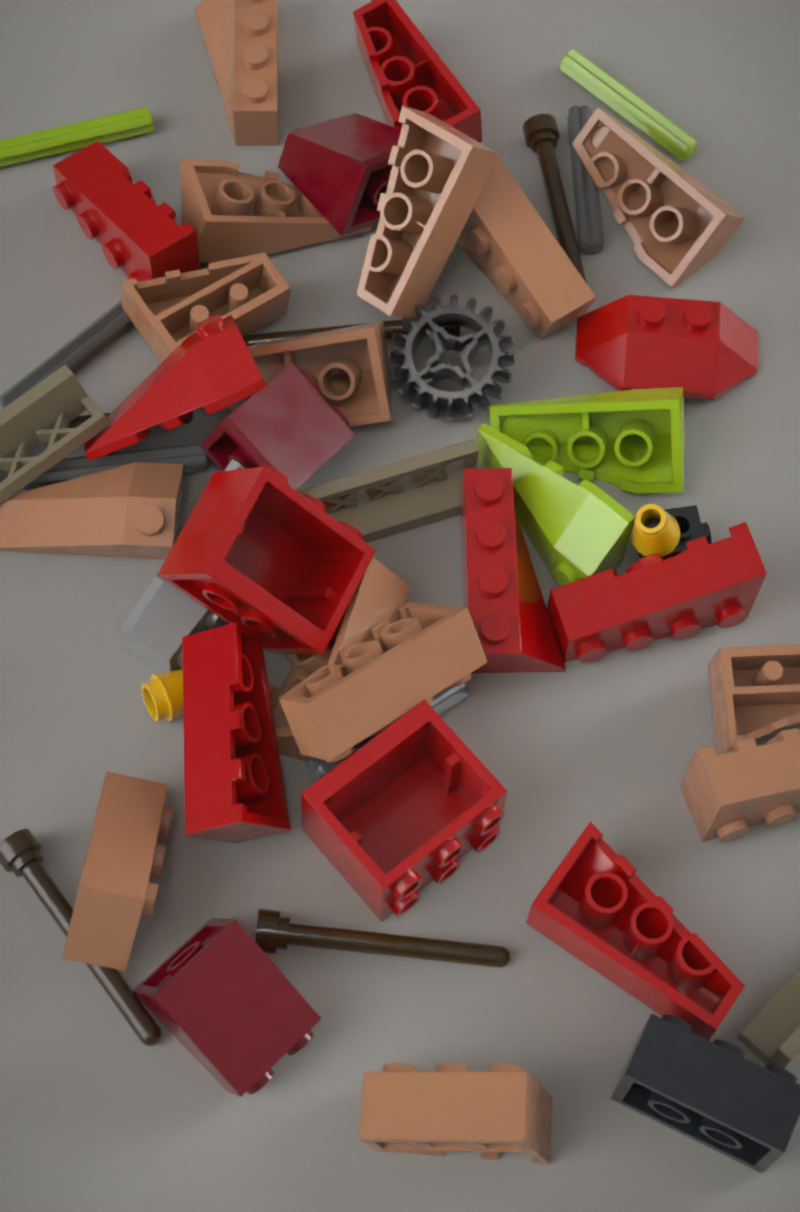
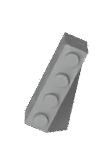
(161, 620)

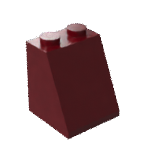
(341, 168)
(281, 428)
(229, 1005)

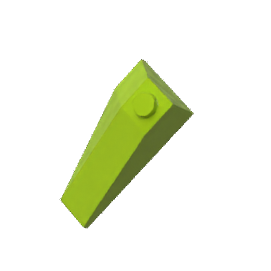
(610, 436)
(569, 524)

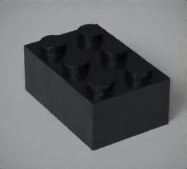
(710, 1092)

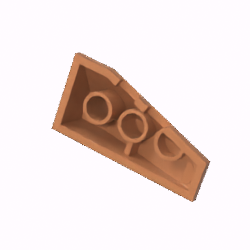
(663, 208)
(246, 212)
(345, 363)
(105, 513)

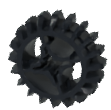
(467, 345)

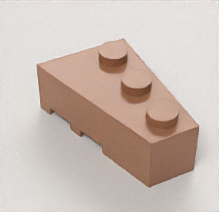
(172, 306)
(117, 871)
(456, 1111)

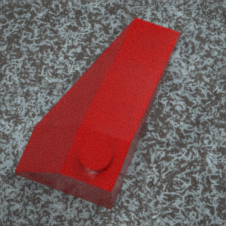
(203, 371)

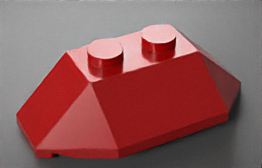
(667, 345)

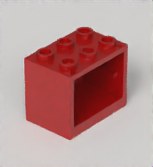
(268, 559)
(403, 811)

